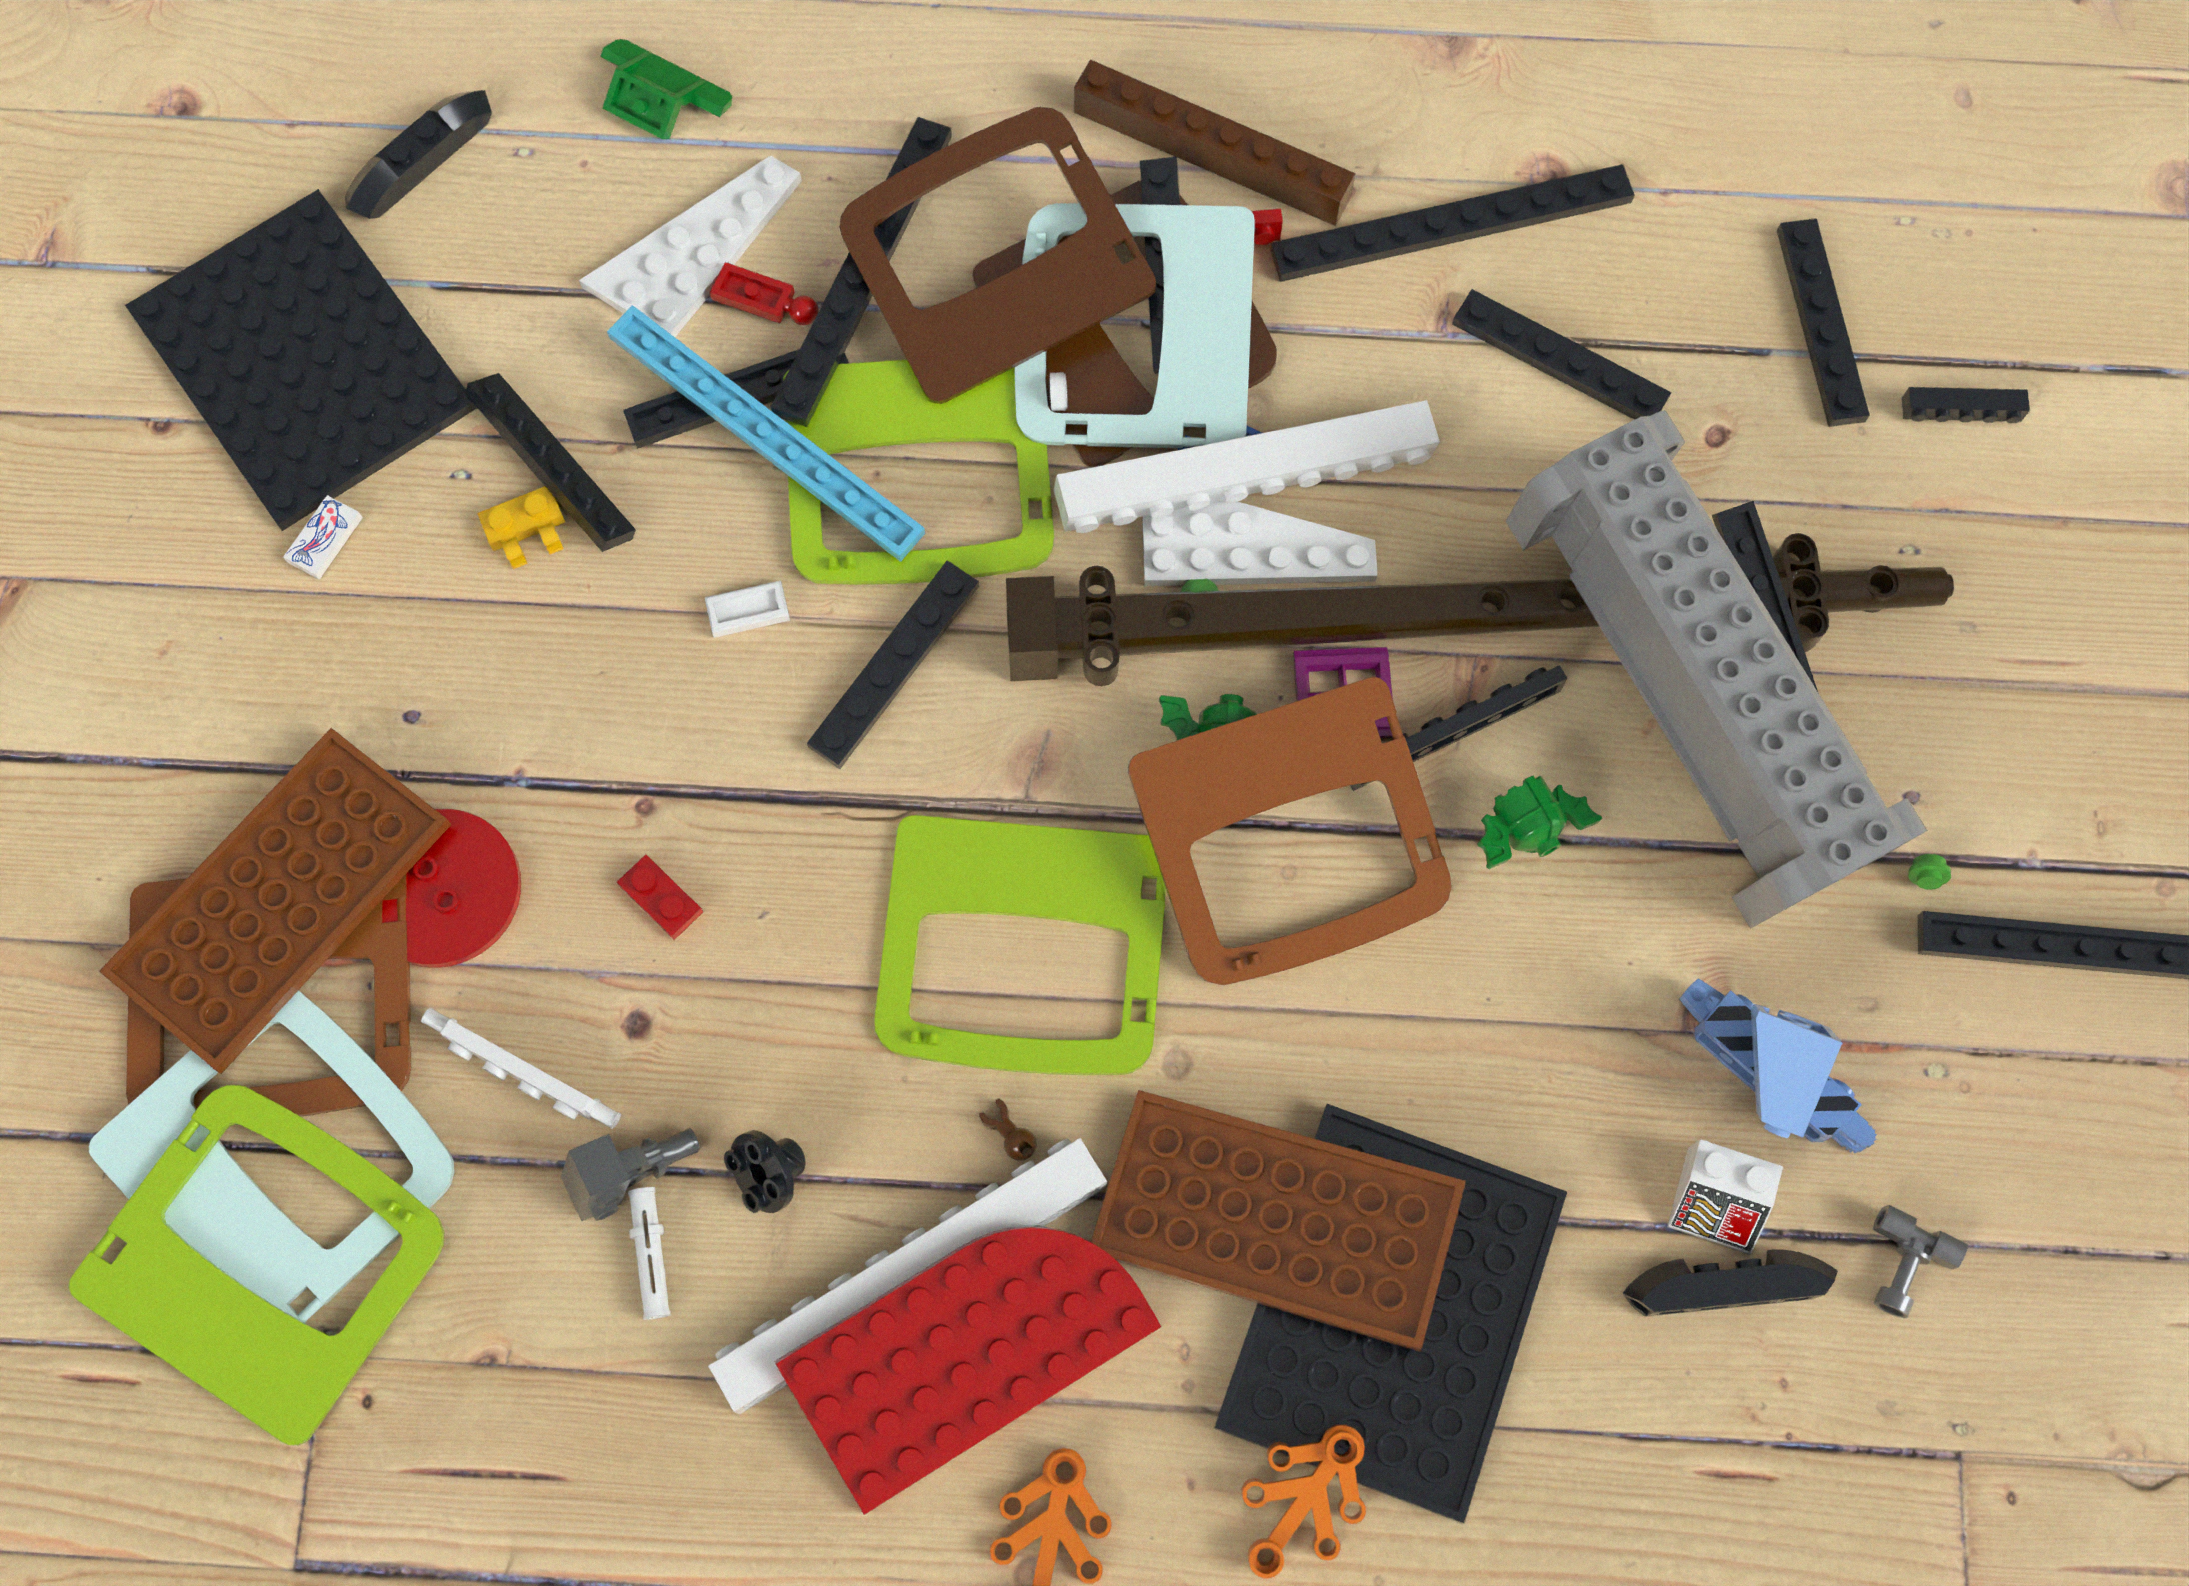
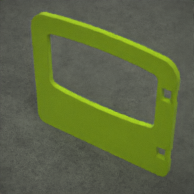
(887, 407)
(1026, 873)
(214, 1326)

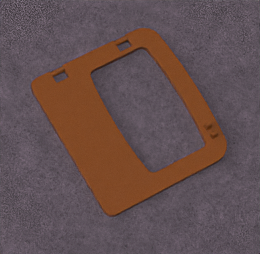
(1272, 761)
(371, 940)

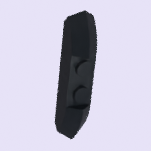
(417, 153)
(1784, 1278)

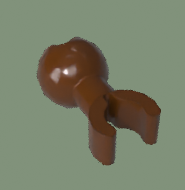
(1015, 1138)

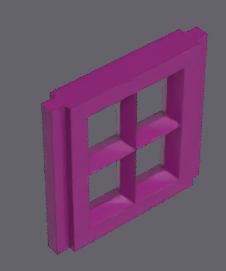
(1342, 660)

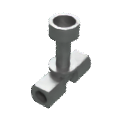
(1916, 1247)

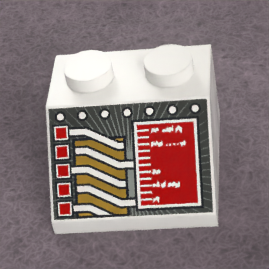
(1724, 1196)

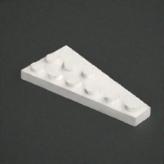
(678, 263)
(1250, 546)

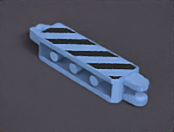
(1727, 1035)

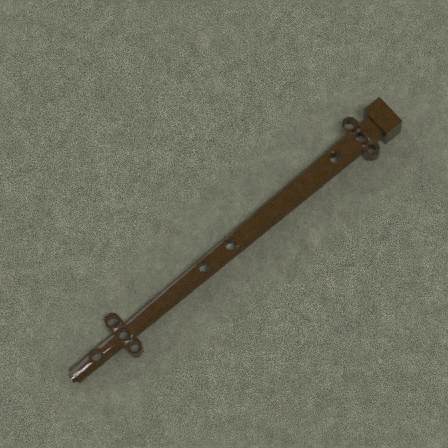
(1058, 628)

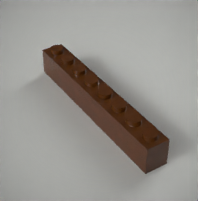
(1213, 142)

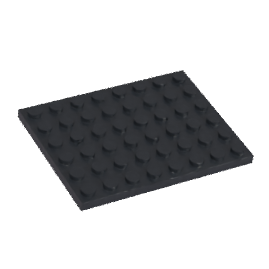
(300, 358)
(1417, 1411)

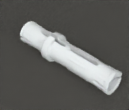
(643, 1202)

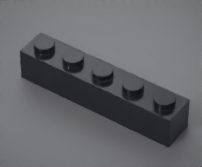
(1965, 404)

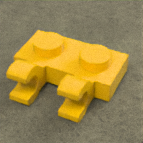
(521, 519)

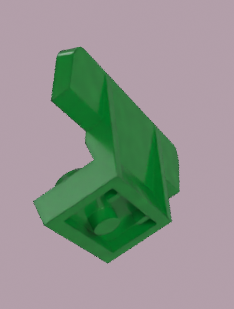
(651, 89)

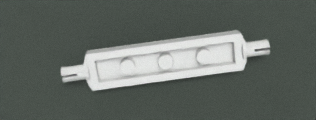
(533, 1080)

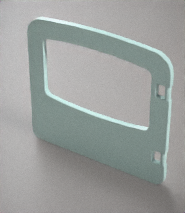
(1203, 334)
(226, 1211)

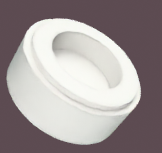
(1058, 391)

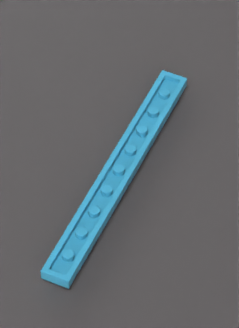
(767, 433)

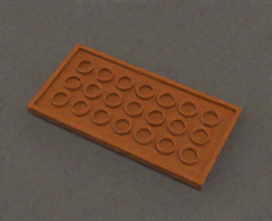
(275, 900)
(1279, 1219)

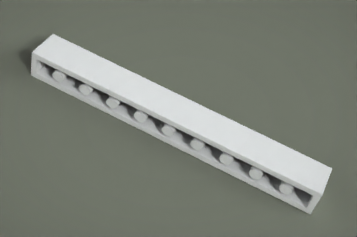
(1245, 466)
(1029, 1200)

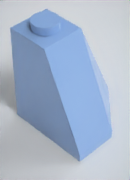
(1790, 1068)

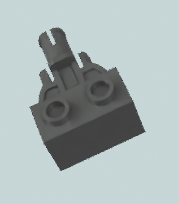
(600, 1175)

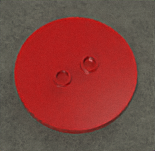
(459, 893)

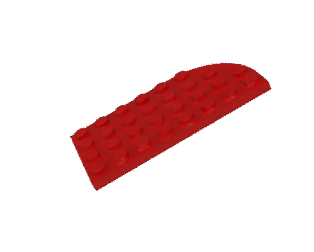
(961, 1353)

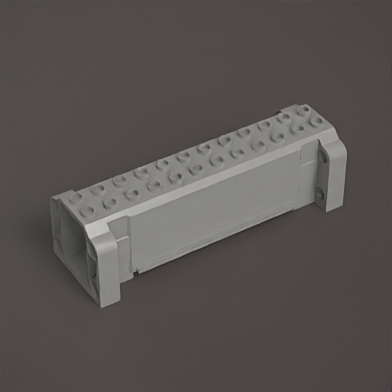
(1711, 665)

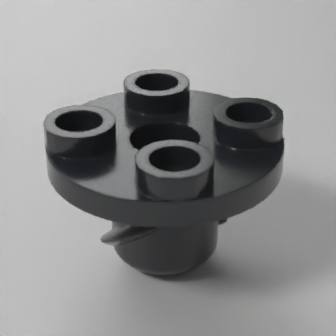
(765, 1170)

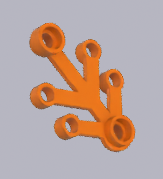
(1309, 1493)
(1053, 1523)

